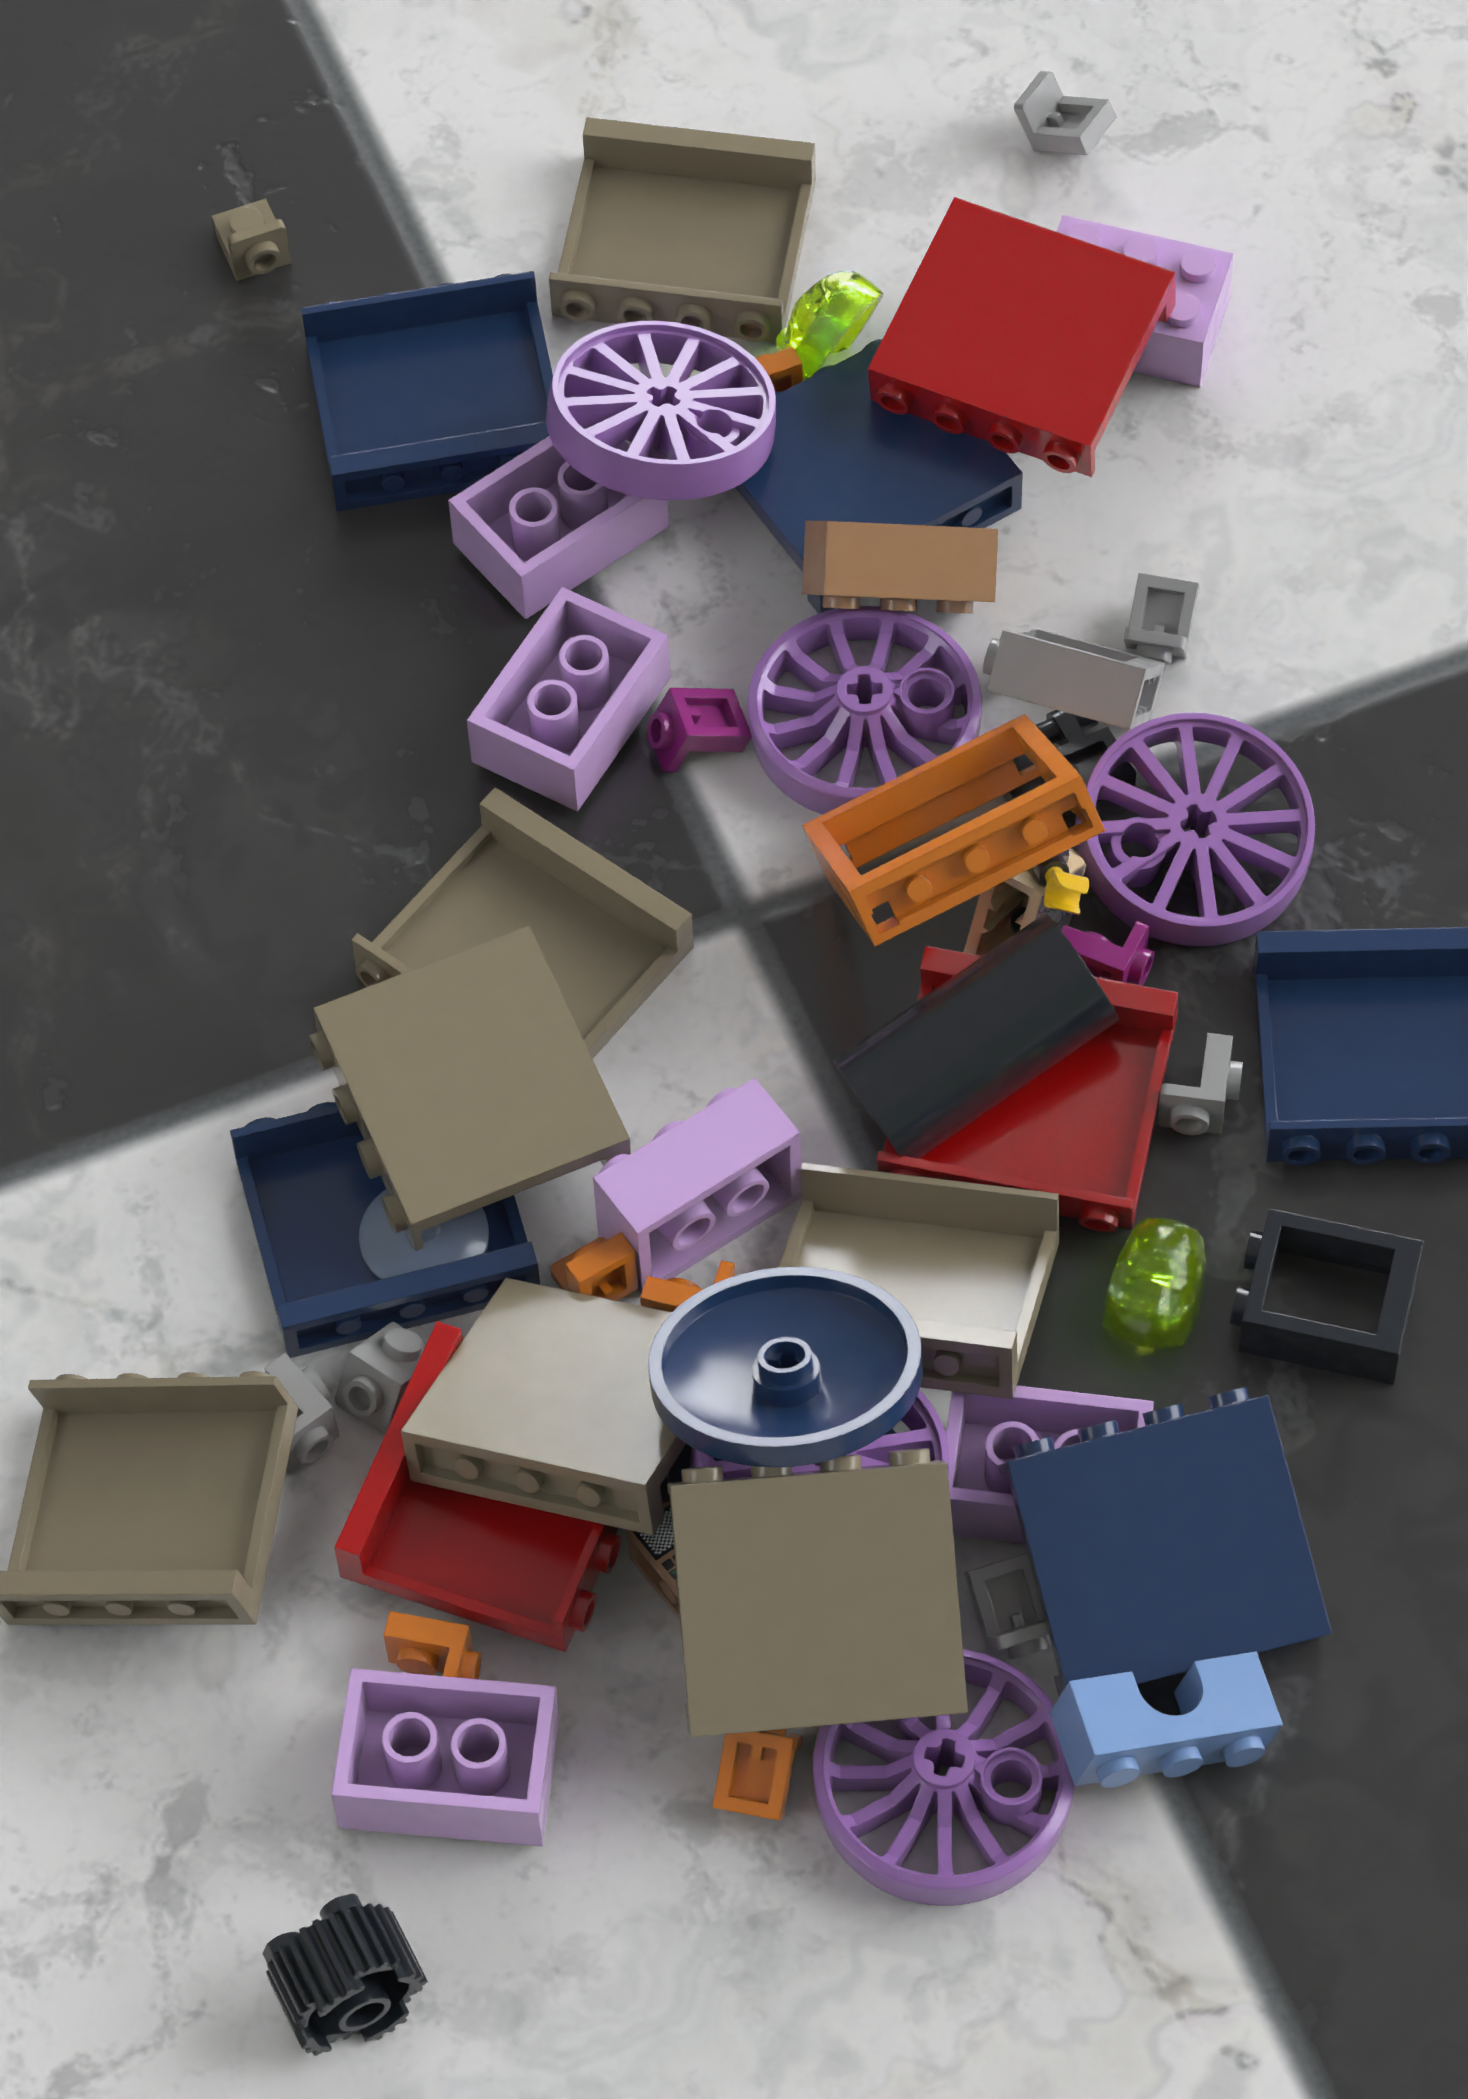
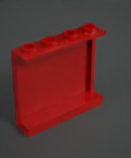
(1019, 336)
(1075, 1126)
(469, 1552)

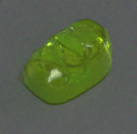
(829, 318)
(1156, 1285)

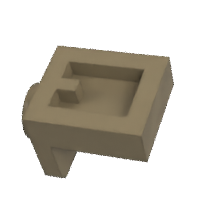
(252, 239)

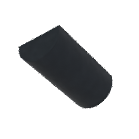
(977, 1038)

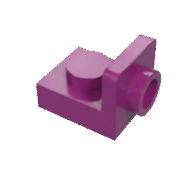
(696, 722)
(1112, 962)

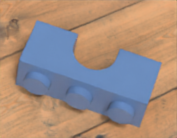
(1117, 1735)

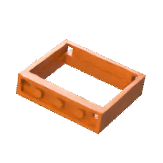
(967, 857)

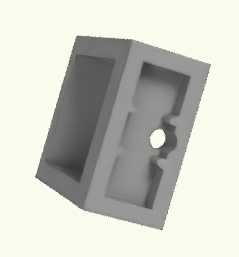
(1073, 676)

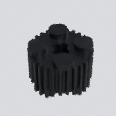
(344, 1974)

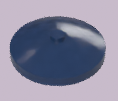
(785, 1366)

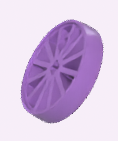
(690, 421)
(861, 703)
(1217, 820)
(968, 1787)

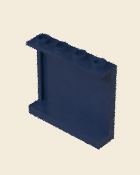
(428, 386)
(859, 463)
(1363, 1044)
(307, 1213)
(1167, 1541)

